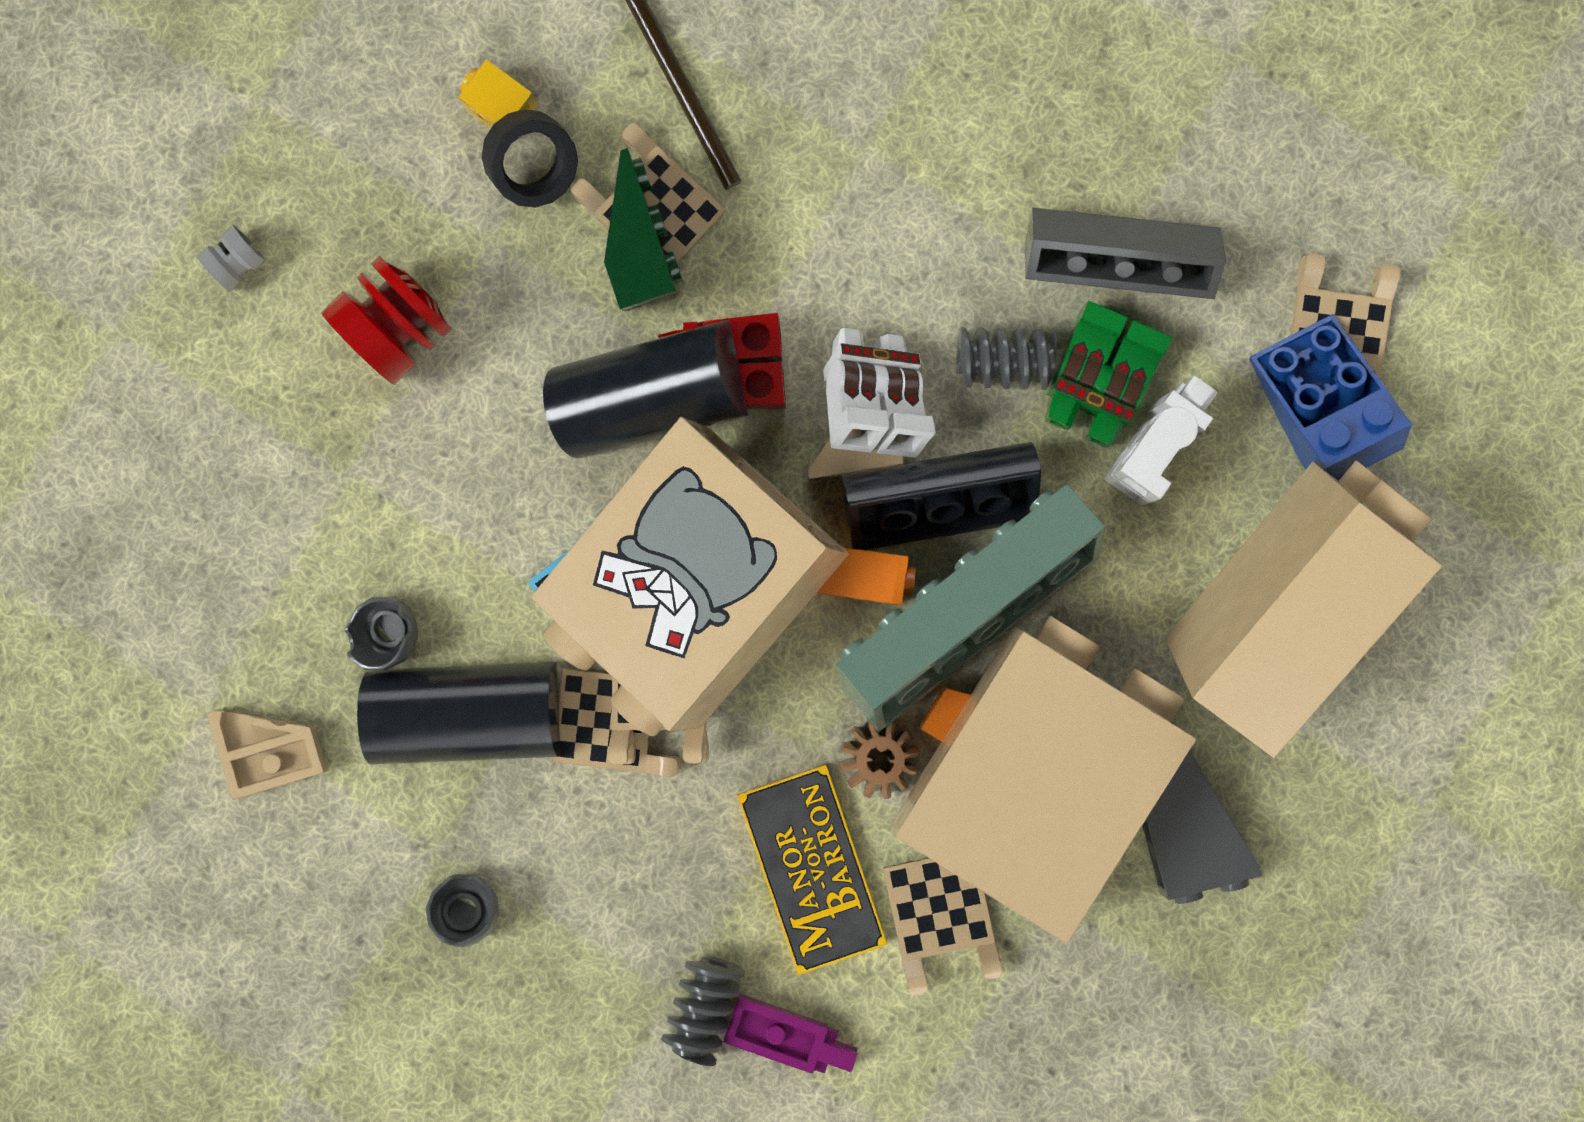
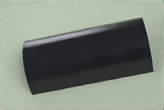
(644, 391)
(940, 496)
(459, 713)

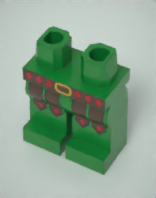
(1100, 389)

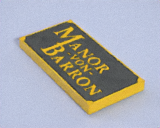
(811, 869)

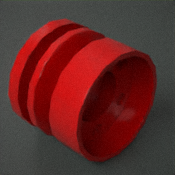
(386, 320)

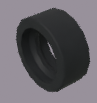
(550, 186)

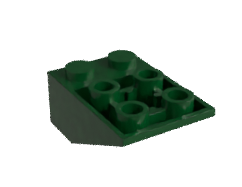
(633, 249)

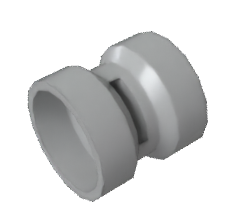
(230, 258)

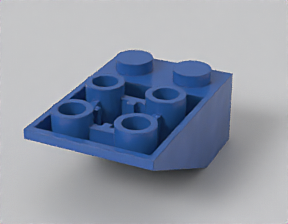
(1330, 399)

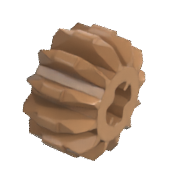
(877, 774)

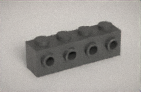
(1124, 253)

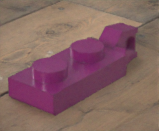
(787, 1037)

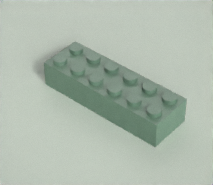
(971, 606)

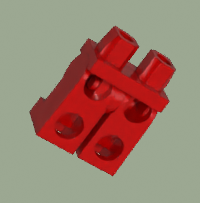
(755, 340)

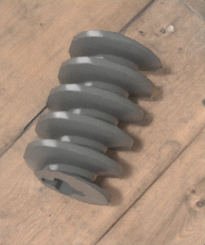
(1006, 357)
(704, 1009)

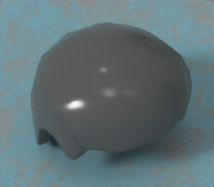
(366, 644)
(457, 921)

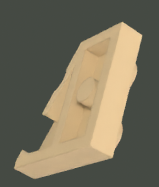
(264, 751)

